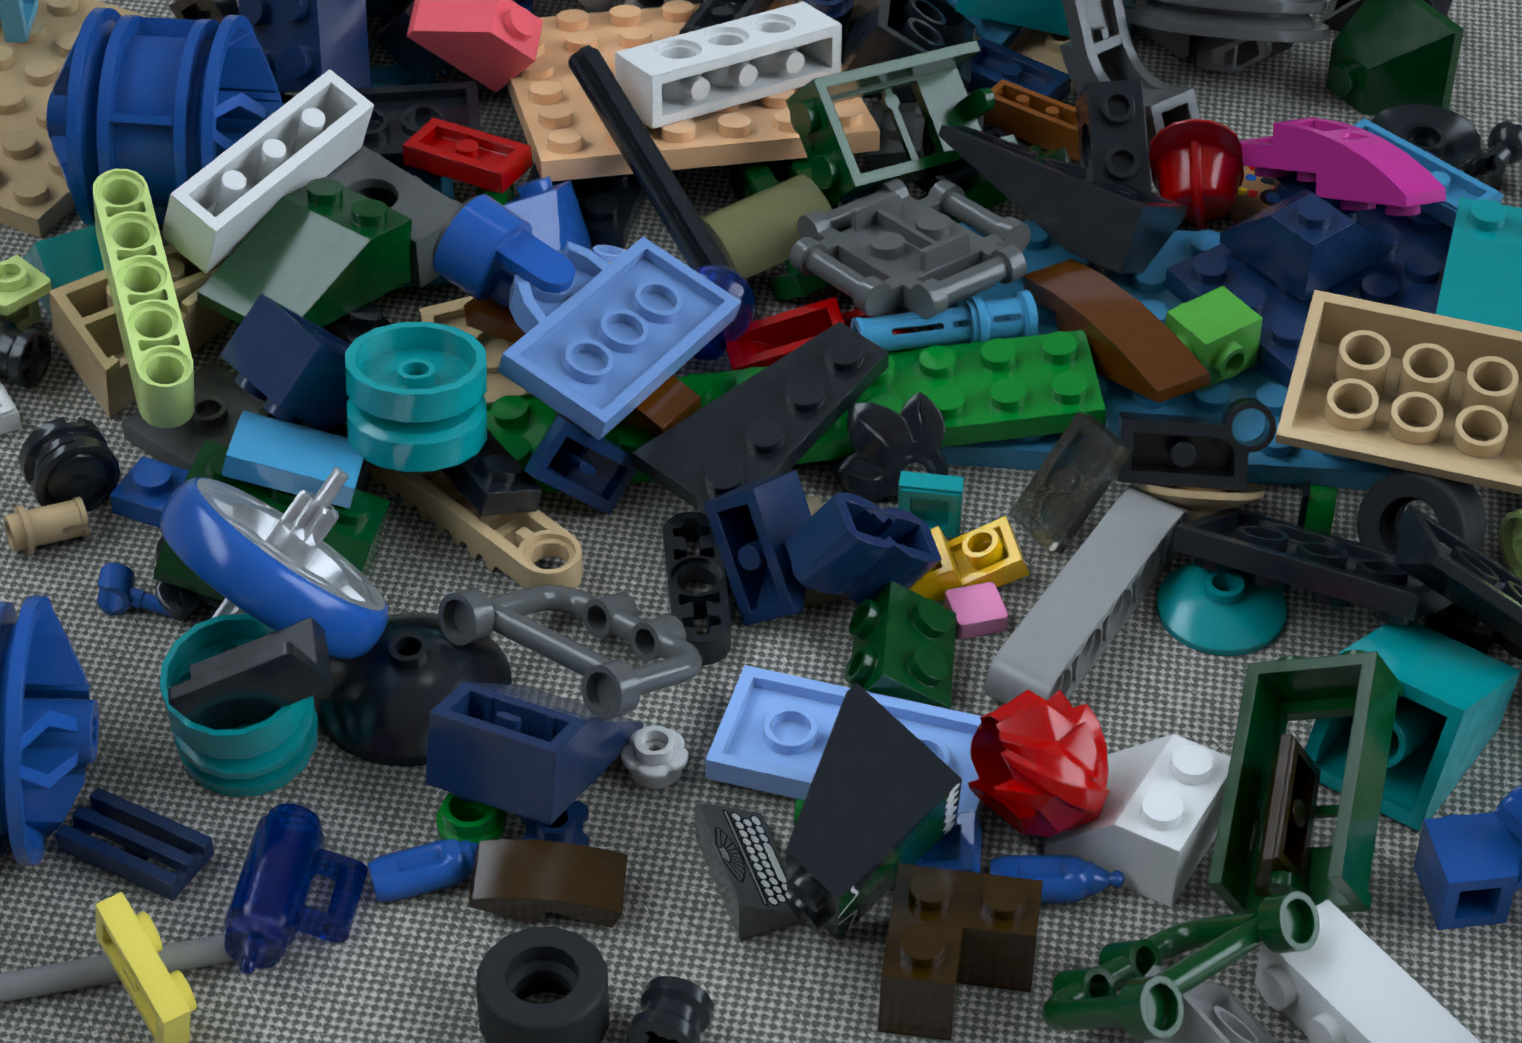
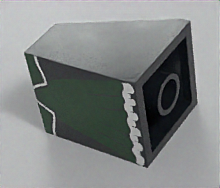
(869, 807)

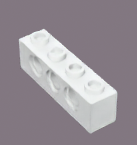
(729, 63)

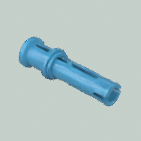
(974, 321)

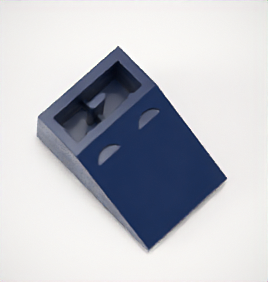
(520, 748)

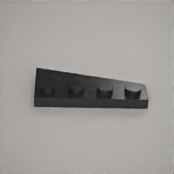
(765, 420)

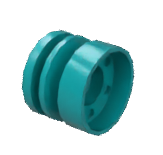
(251, 755)

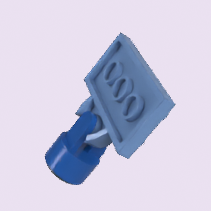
(593, 329)

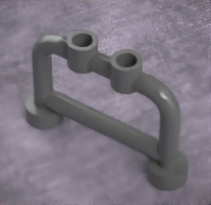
(607, 685)

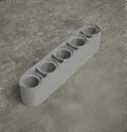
(1088, 600)

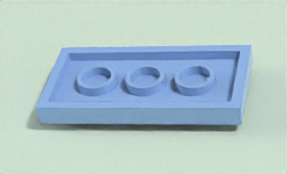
(783, 722)

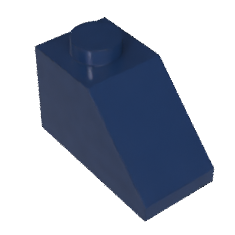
(751, 536)

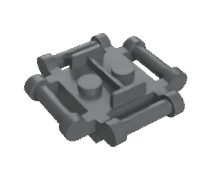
(908, 250)

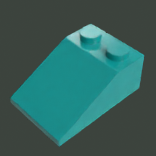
(1484, 265)

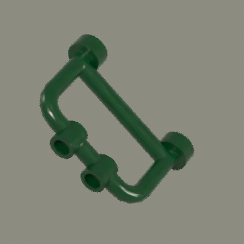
(1154, 1004)

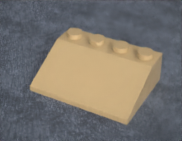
(1408, 391)

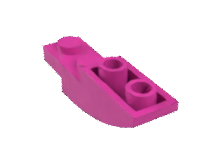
(1345, 165)

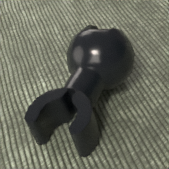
(1504, 148)

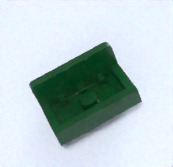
(903, 647)

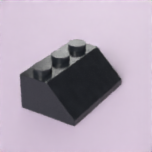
(900, 29)

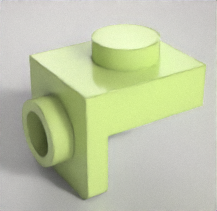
(19, 292)

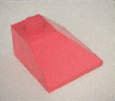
(478, 36)

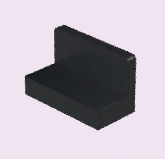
(256, 677)

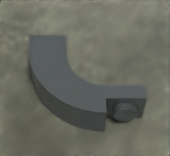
(1104, 52)

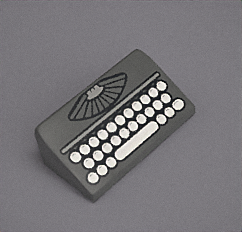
(745, 868)

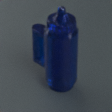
(276, 885)

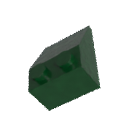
(316, 255)

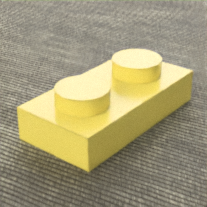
(133, 950)

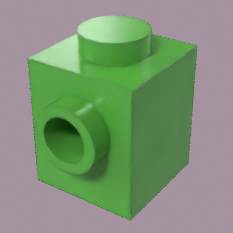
(1218, 332)

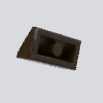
(1288, 814)

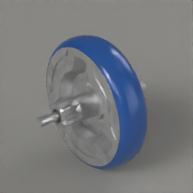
(275, 560)

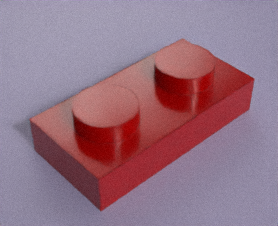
(467, 155)

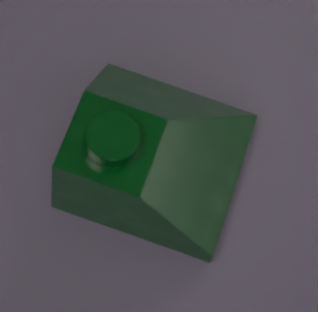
(1395, 56)

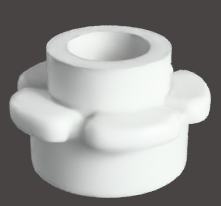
(655, 756)

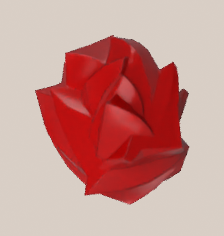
(1041, 764)

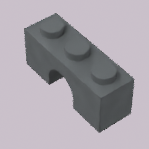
(405, 193)

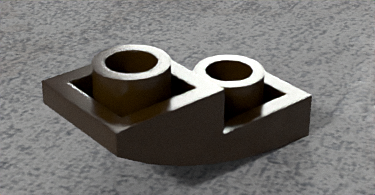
(534, 876)

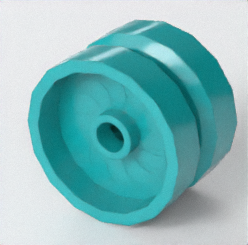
(416, 396)

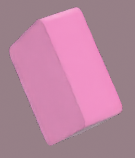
(977, 610)

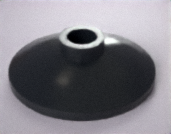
(1433, 129)

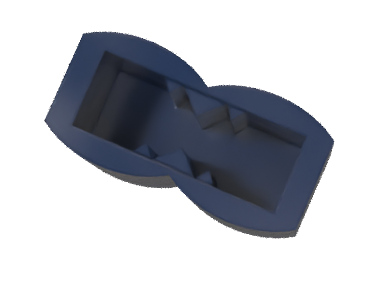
(860, 548)

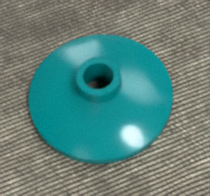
(1220, 611)

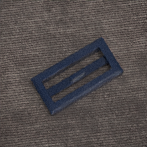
(143, 837)

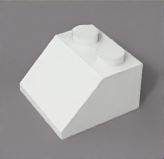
(1155, 817)

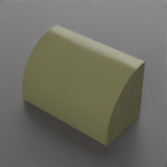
(764, 226)

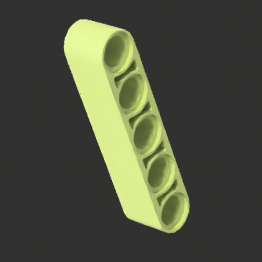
(144, 299)

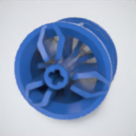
(155, 100)
(44, 727)

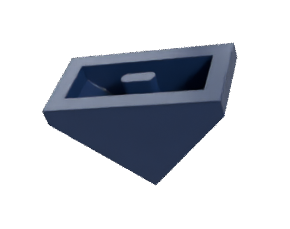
(581, 465)

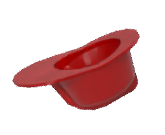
(1198, 167)

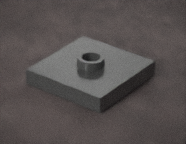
(216, 414)

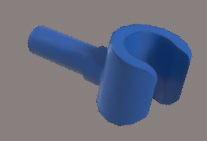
(118, 592)

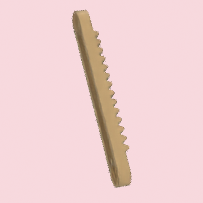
(503, 540)

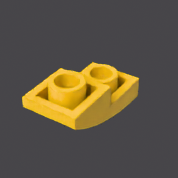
(972, 559)

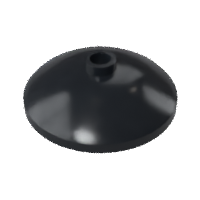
(386, 695)

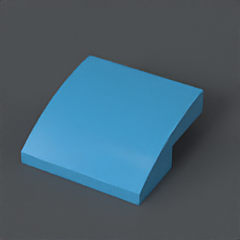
(290, 457)

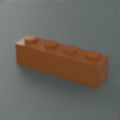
(1034, 118)

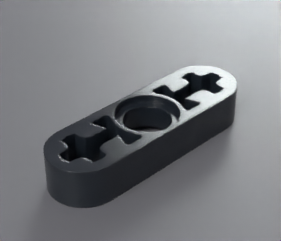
(702, 567)

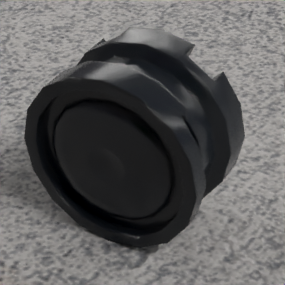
(69, 462)

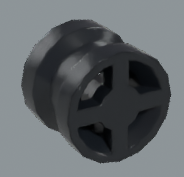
(23, 354)
(671, 1012)

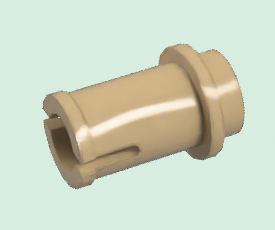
(45, 525)

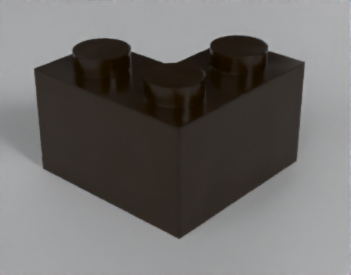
(950, 933)

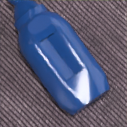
(421, 869)
(1063, 876)

